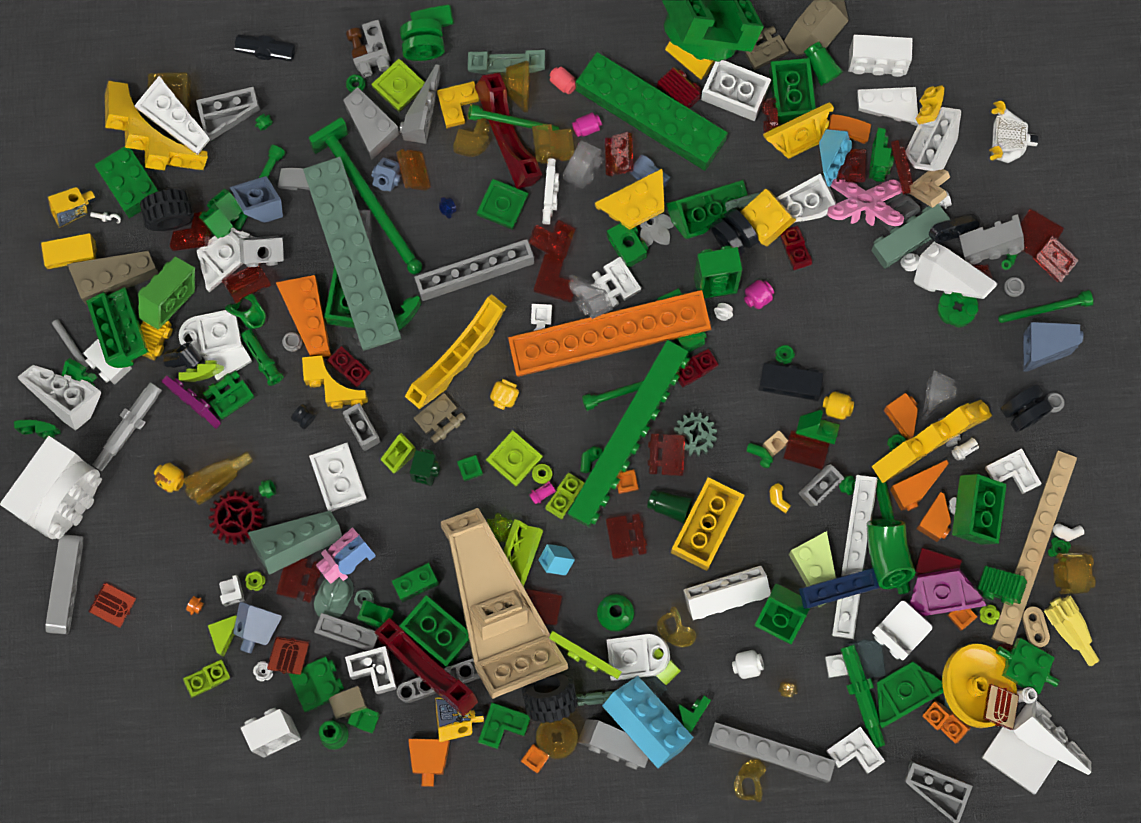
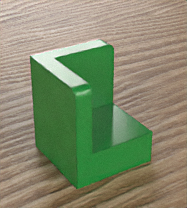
(374, 614)
(364, 720)

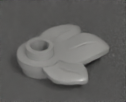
(657, 231)

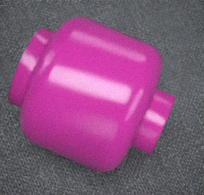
(758, 294)

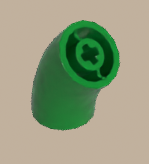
(889, 552)

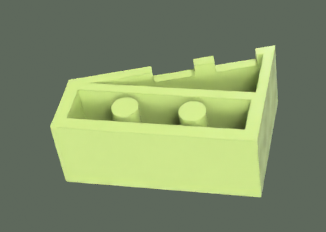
(814, 560)

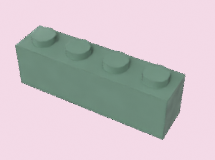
(908, 237)

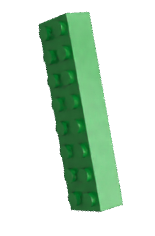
(651, 111)

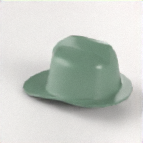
(334, 597)

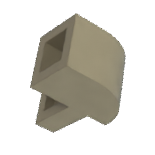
(347, 702)

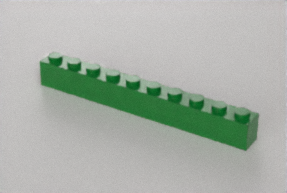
(628, 433)

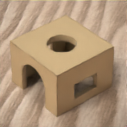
(775, 443)

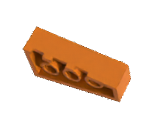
(306, 309)

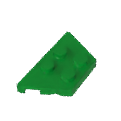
(905, 692)

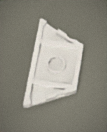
(221, 258)

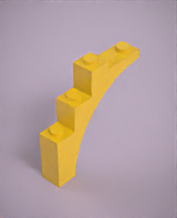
(139, 134)
(459, 355)
(930, 439)

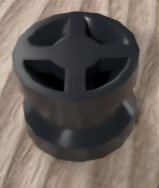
(303, 416)

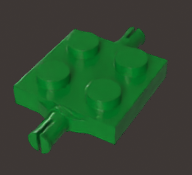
(1027, 665)

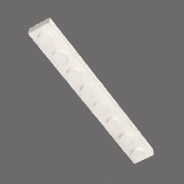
(855, 552)

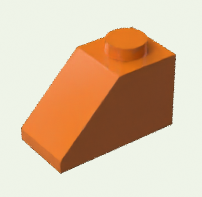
(903, 415)
(936, 520)

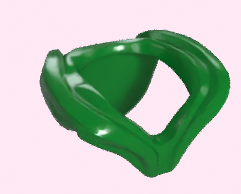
(253, 317)

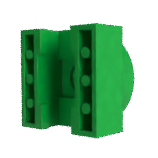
(712, 27)

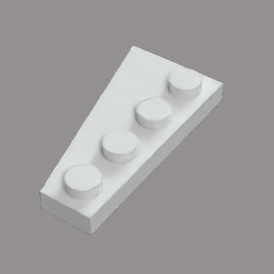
(167, 112)

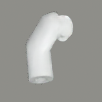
(1066, 533)

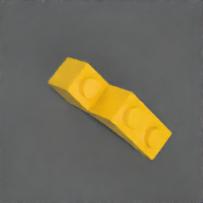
(335, 394)

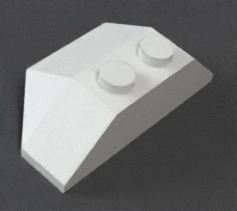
(934, 141)

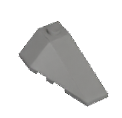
(419, 116)

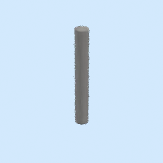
(69, 343)

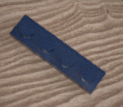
(838, 588)

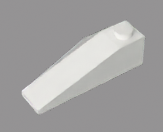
(808, 199)
(948, 272)
(1040, 733)

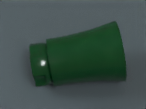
(670, 505)

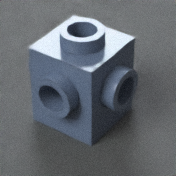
(386, 174)

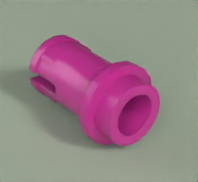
(542, 492)

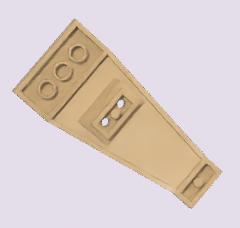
(512, 642)

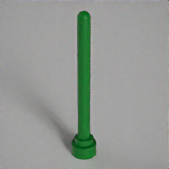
(476, 112)
(275, 154)
(1083, 299)
(591, 401)

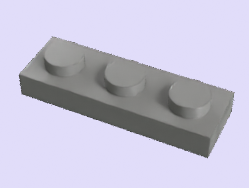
(346, 632)

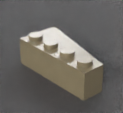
(112, 273)

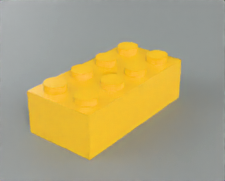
(714, 505)

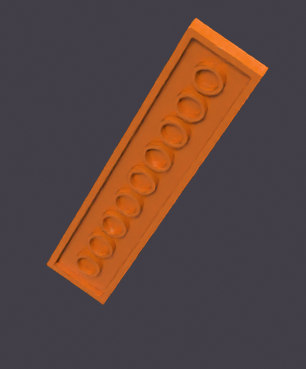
(609, 333)

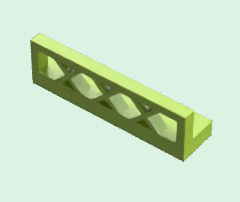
(524, 548)

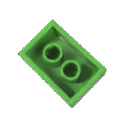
(166, 292)

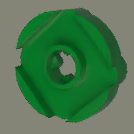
(954, 317)

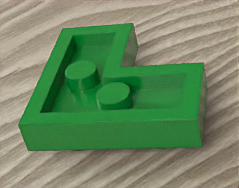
(499, 720)

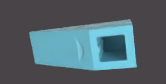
(833, 149)

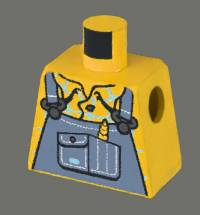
(69, 205)
(453, 724)

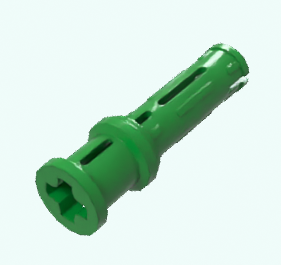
(266, 365)

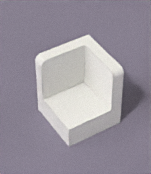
(231, 591)

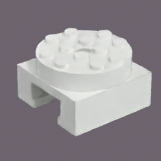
(53, 490)

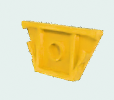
(800, 132)
(636, 202)

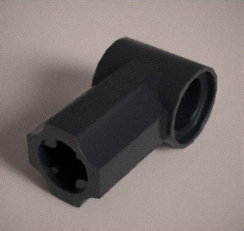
(183, 356)

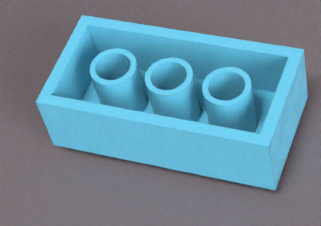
(647, 721)

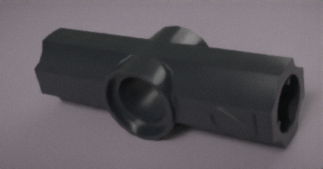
(265, 47)

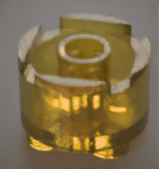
(1074, 573)
(561, 749)

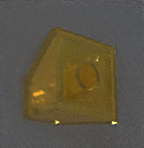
(517, 84)

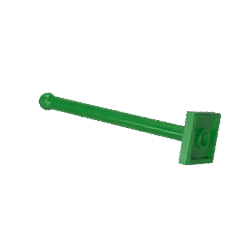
(329, 137)

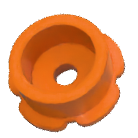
(195, 605)

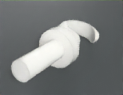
(105, 216)

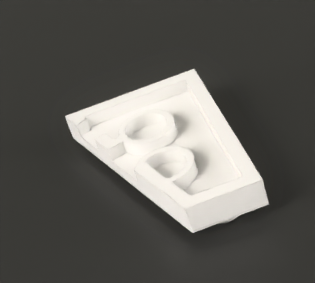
(890, 102)

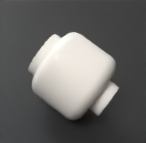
(748, 664)

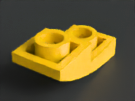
(931, 103)

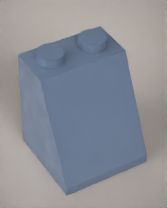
(1048, 343)

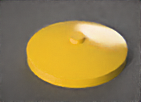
(967, 682)

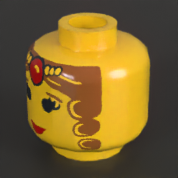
(169, 477)

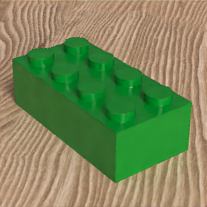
(718, 272)

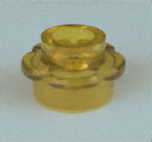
(787, 689)

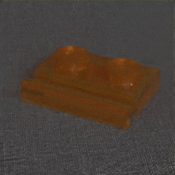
(413, 169)

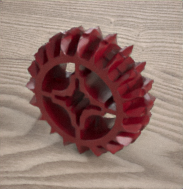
(229, 521)

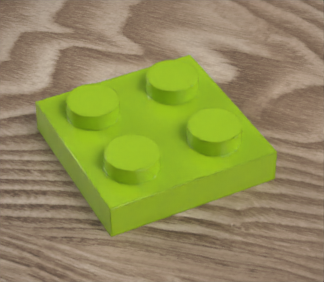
(398, 85)
(514, 458)

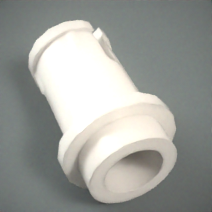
(965, 449)
(1027, 695)

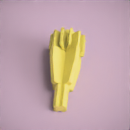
(1071, 625)

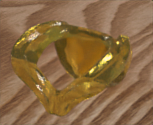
(682, 637)
(752, 769)

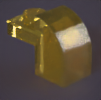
(472, 143)

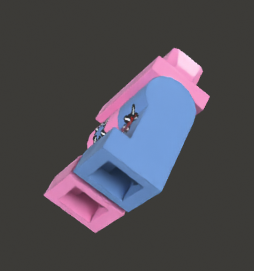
(344, 556)

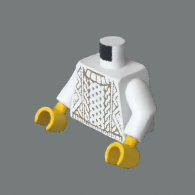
(1009, 135)

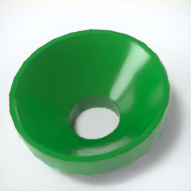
(615, 623)

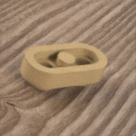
(1035, 627)

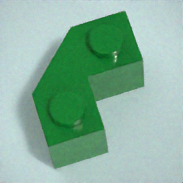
(221, 211)

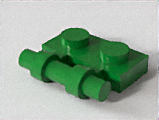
(230, 400)

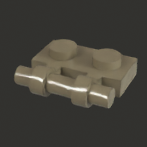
(768, 51)
(436, 414)

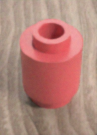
(563, 80)

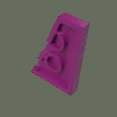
(188, 397)

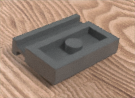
(902, 204)

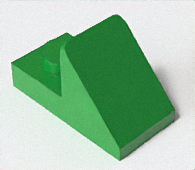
(814, 427)
(690, 719)

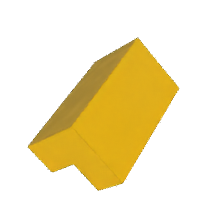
(698, 67)
(68, 250)

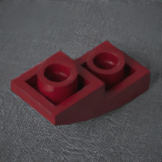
(795, 248)
(348, 366)
(697, 368)

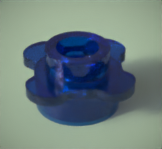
(447, 207)

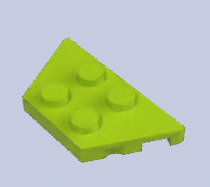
(577, 653)

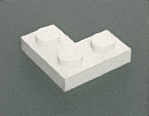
(1015, 466)
(859, 746)

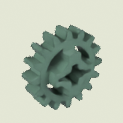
(703, 436)

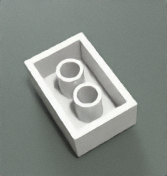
(880, 55)
(736, 89)

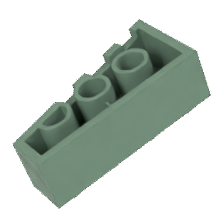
(294, 540)

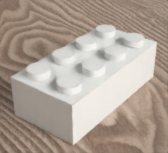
(270, 732)

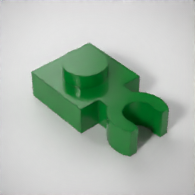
(77, 371)

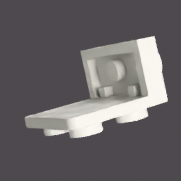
(902, 630)

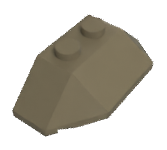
(819, 22)

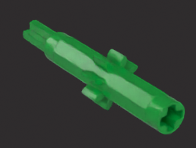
(860, 688)

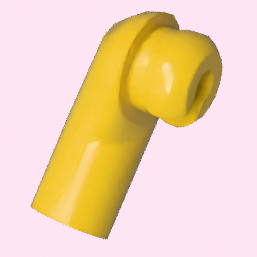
(777, 499)

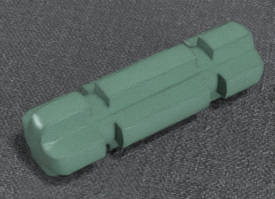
(740, 202)
(593, 698)

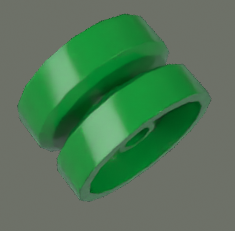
(422, 39)

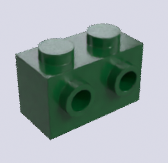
(424, 467)

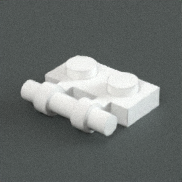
(621, 278)

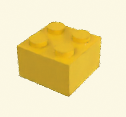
(767, 217)

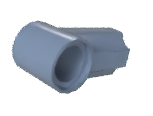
(645, 167)

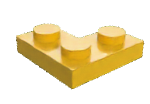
(453, 98)

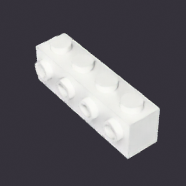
(727, 592)

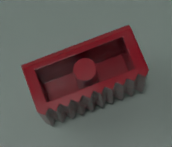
(679, 88)

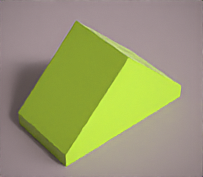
(398, 453)
(222, 634)

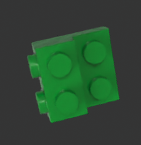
(881, 157)
(316, 684)

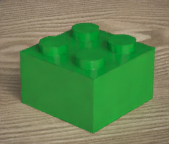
(782, 614)

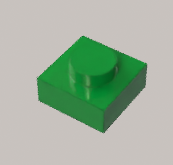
(470, 468)

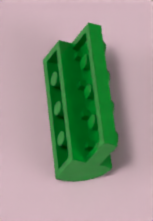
(117, 328)

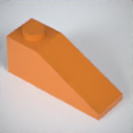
(912, 490)

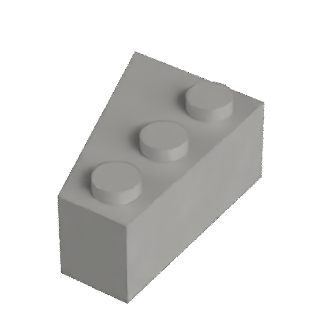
(993, 242)
(613, 742)
(941, 790)

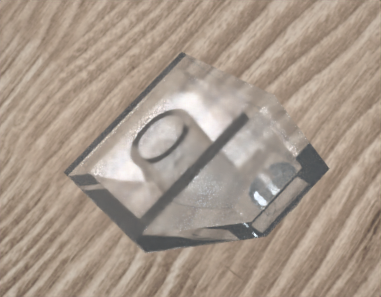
(938, 394)

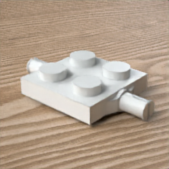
(551, 190)

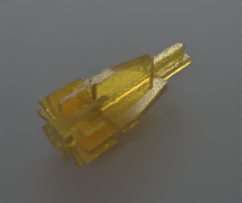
(213, 478)

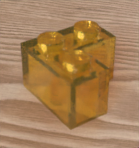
(552, 144)

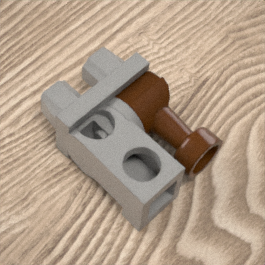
(371, 54)

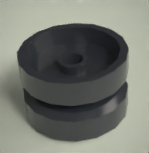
(734, 231)
(1025, 406)

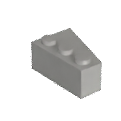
(227, 110)
(371, 122)

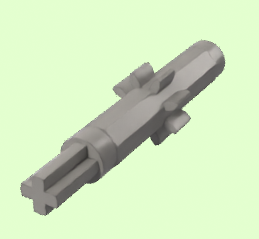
(131, 420)

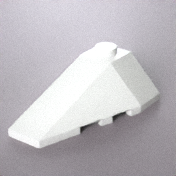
(68, 398)

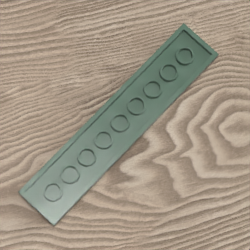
(352, 254)

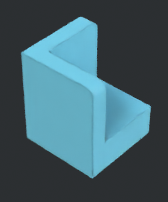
(556, 559)

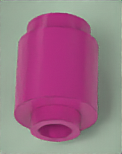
(586, 125)

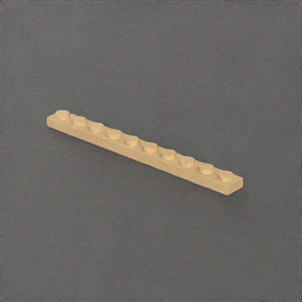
(1036, 543)

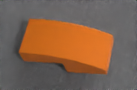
(856, 128)
(944, 719)

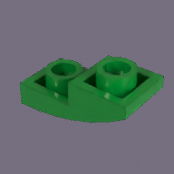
(440, 13)
(409, 308)
(41, 428)

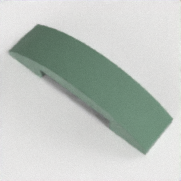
(494, 63)

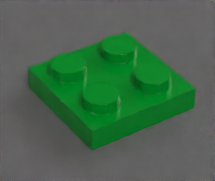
(502, 204)

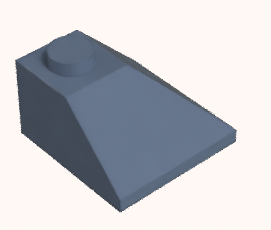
(258, 199)

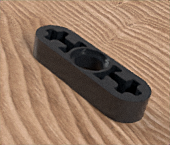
(953, 228)

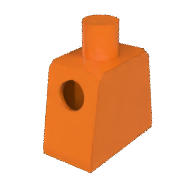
(428, 758)

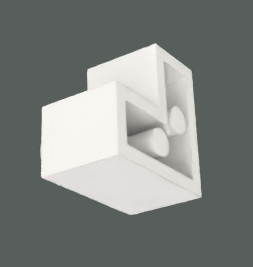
(373, 663)

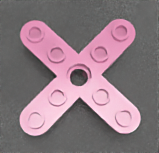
(874, 205)

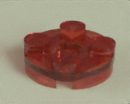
(771, 115)

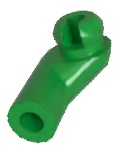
(1009, 261)
(762, 452)
(588, 457)

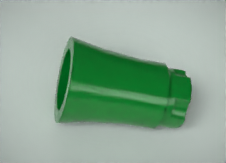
(822, 63)
(339, 737)

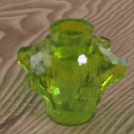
(500, 527)

